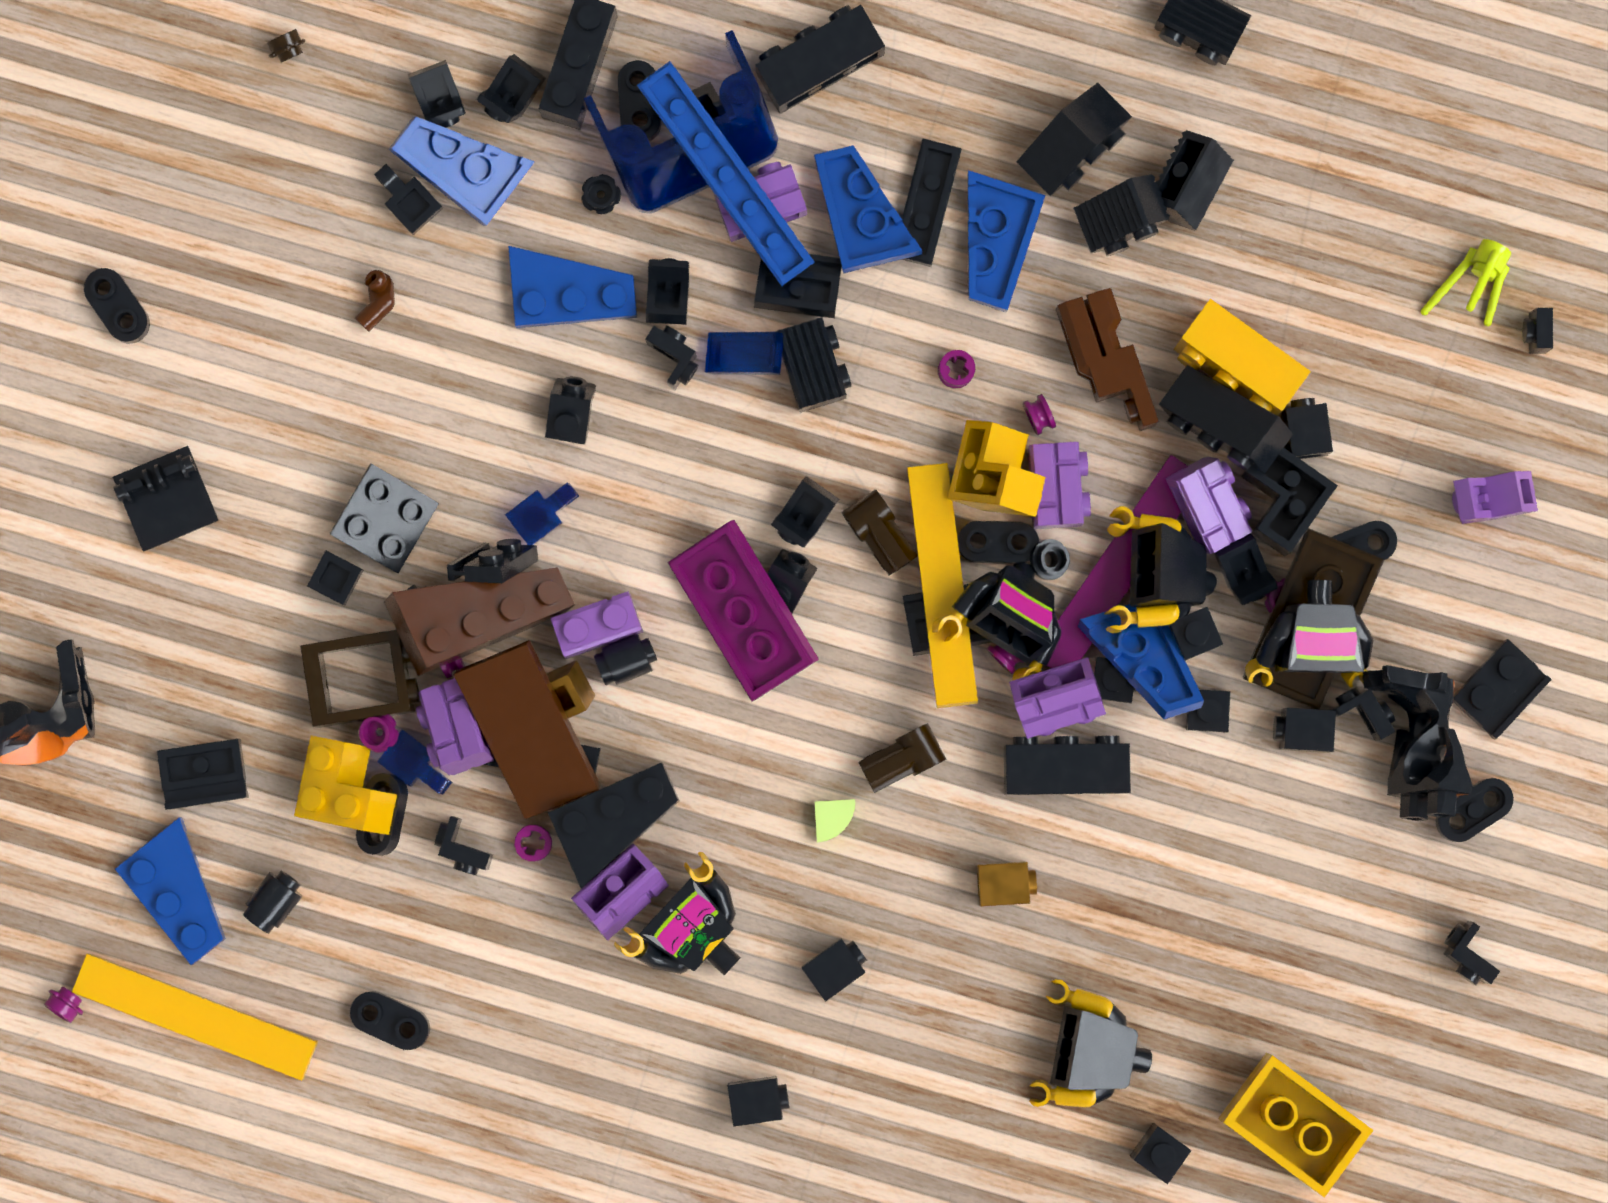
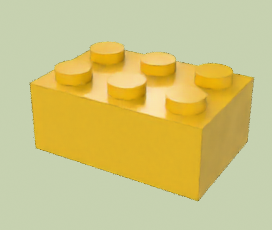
(1240, 358)
(1295, 1124)

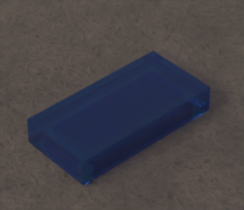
(744, 353)

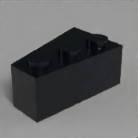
(612, 819)

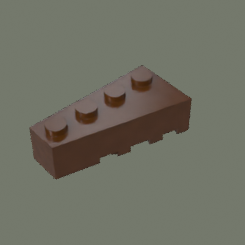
(464, 617)

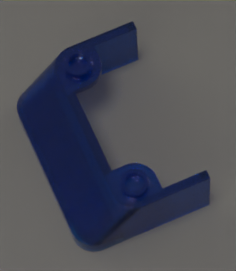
(664, 173)

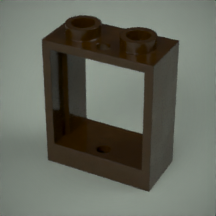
(318, 685)

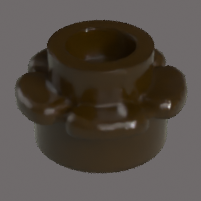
(286, 46)

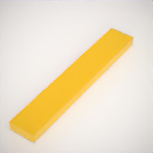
(941, 583)
(195, 1016)

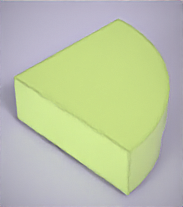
(832, 817)

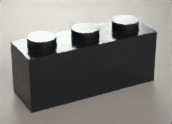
(819, 57)
(578, 62)
(1225, 420)
(1067, 766)

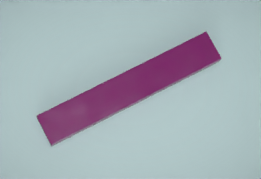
(1112, 572)

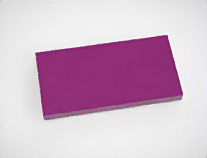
(743, 610)

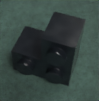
(1075, 137)
(1297, 495)

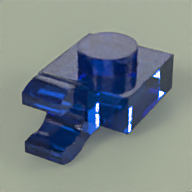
(537, 516)
(410, 761)

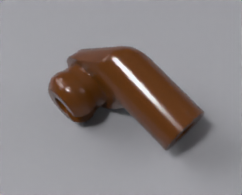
(380, 298)

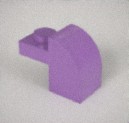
(1494, 497)

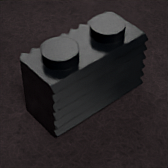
(1204, 25)
(1192, 178)
(1121, 214)
(812, 364)

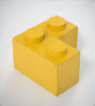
(991, 473)
(334, 789)

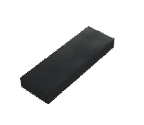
(930, 196)

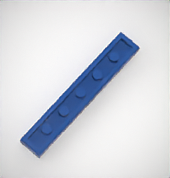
(725, 173)

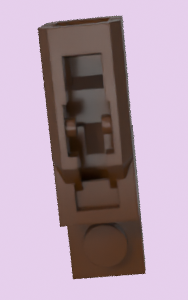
(1098, 357)

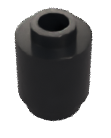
(625, 660)
(272, 901)

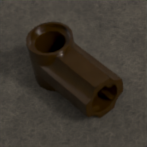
(875, 525)
(907, 756)

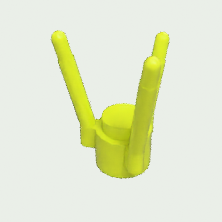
(1488, 264)

